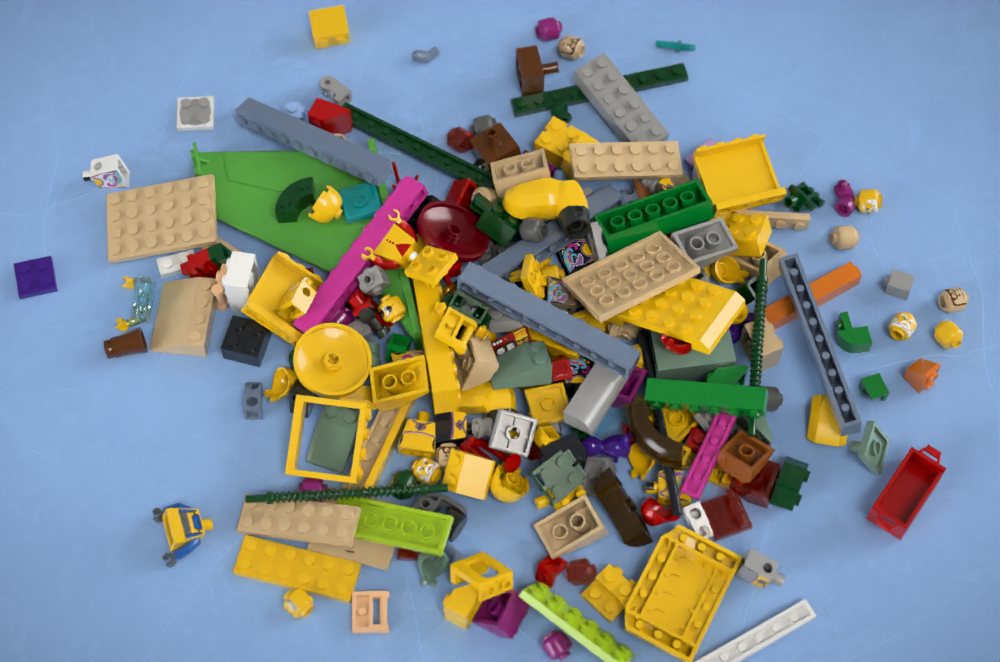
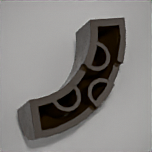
(650, 441)
(622, 509)

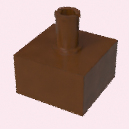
(531, 70)
(493, 145)

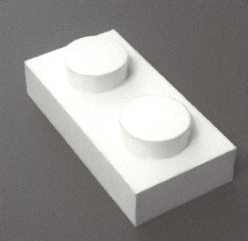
(170, 264)

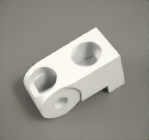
(697, 520)

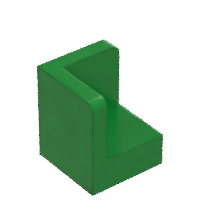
(398, 343)
(874, 387)

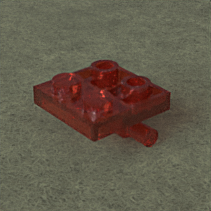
(726, 515)

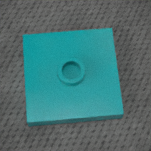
(360, 202)

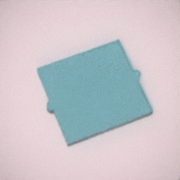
(611, 424)

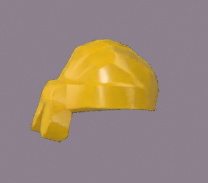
(728, 271)
(282, 383)
(640, 462)

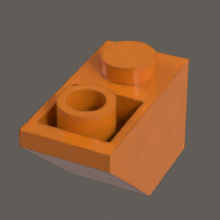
(922, 374)

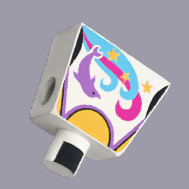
(108, 172)

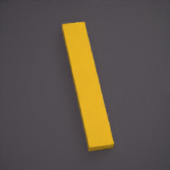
(389, 445)

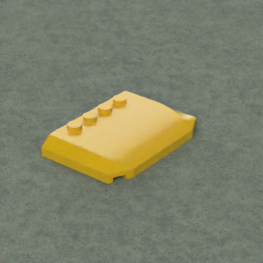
(680, 592)

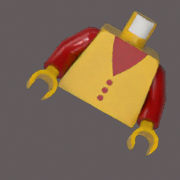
(396, 248)

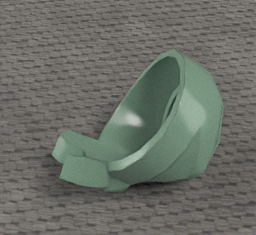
(431, 567)

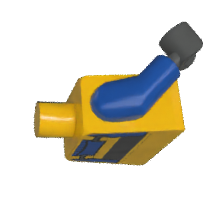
(183, 529)

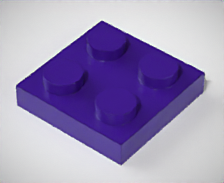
(35, 277)

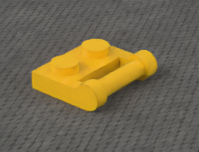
(450, 326)

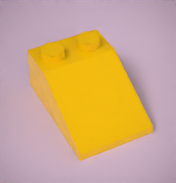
(399, 382)

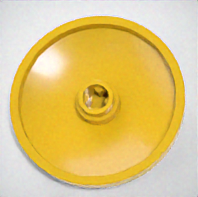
(332, 360)

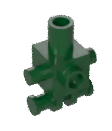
(802, 198)

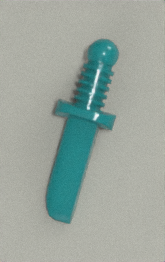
(676, 45)

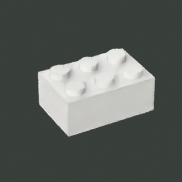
(240, 278)

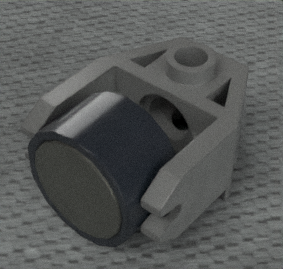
(435, 503)

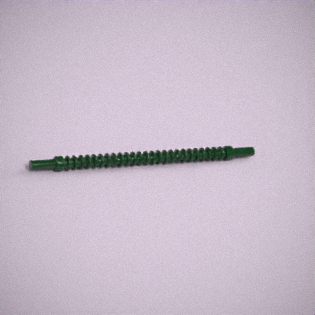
(762, 281)
(270, 497)

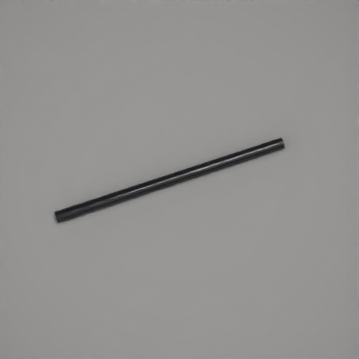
(660, 426)

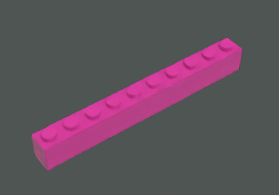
(343, 279)

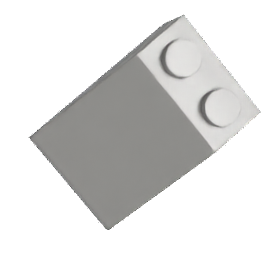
(705, 242)

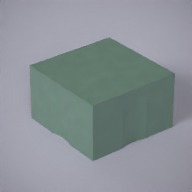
(695, 364)

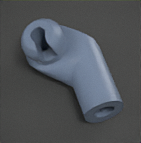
(425, 57)
(454, 553)

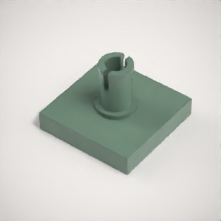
(872, 448)

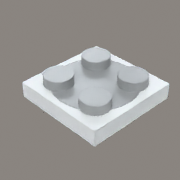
(195, 113)

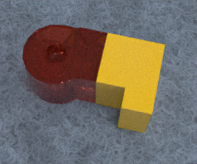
(543, 436)

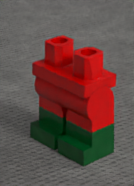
(206, 262)

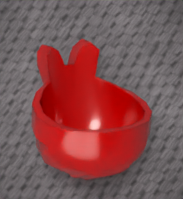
(675, 345)
(656, 514)

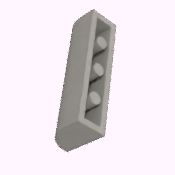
(593, 399)

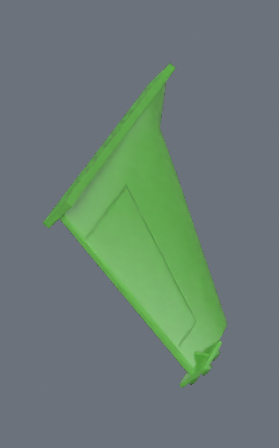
(247, 199)

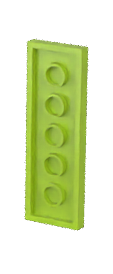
(401, 526)
(575, 624)

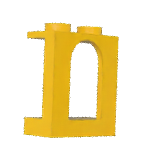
(472, 567)

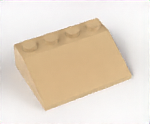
(185, 317)

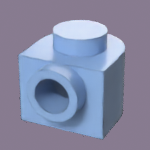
(295, 110)

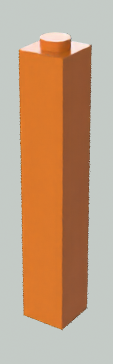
(823, 289)

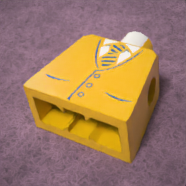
(296, 300)

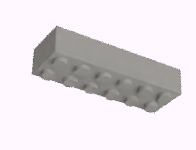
(618, 102)

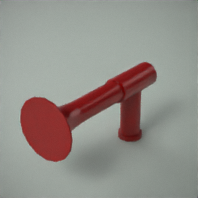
(511, 462)

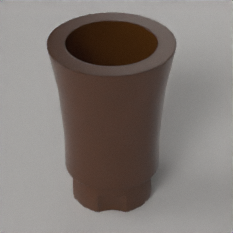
(126, 344)

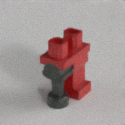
(367, 310)

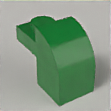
(852, 339)

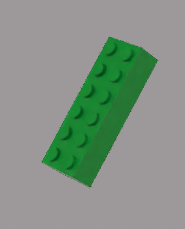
(661, 212)

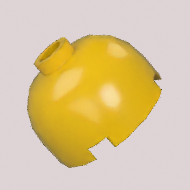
(327, 206)
(508, 486)

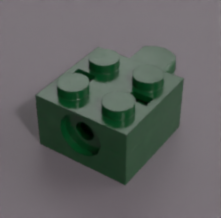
(495, 220)

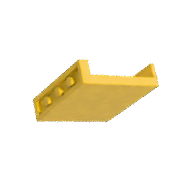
(738, 174)
(270, 288)

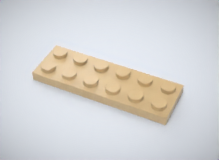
(625, 160)
(301, 521)

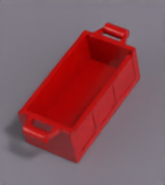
(907, 491)

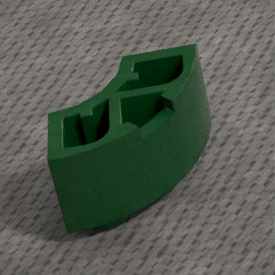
(295, 199)
(789, 483)

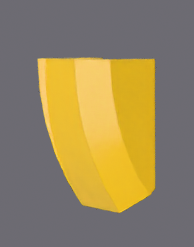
(822, 424)

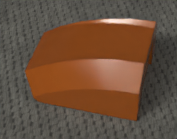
(744, 456)

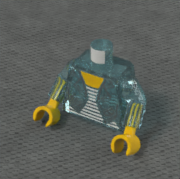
(141, 304)

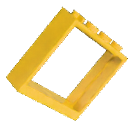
(297, 431)

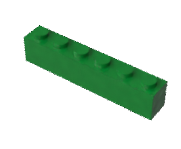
(706, 397)

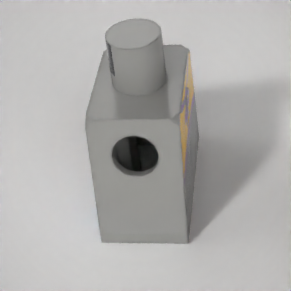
(759, 570)

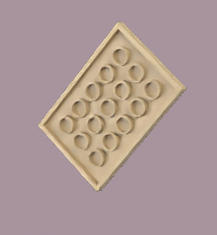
(161, 219)
(630, 276)

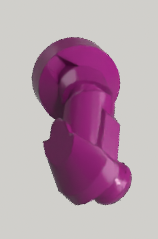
(845, 204)

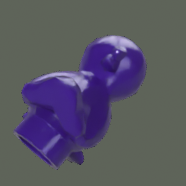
(613, 446)

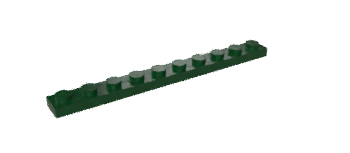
(573, 95)
(418, 148)

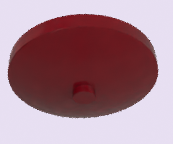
(452, 229)

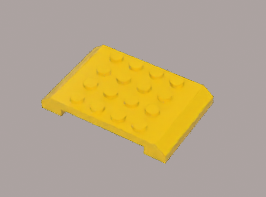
(688, 312)

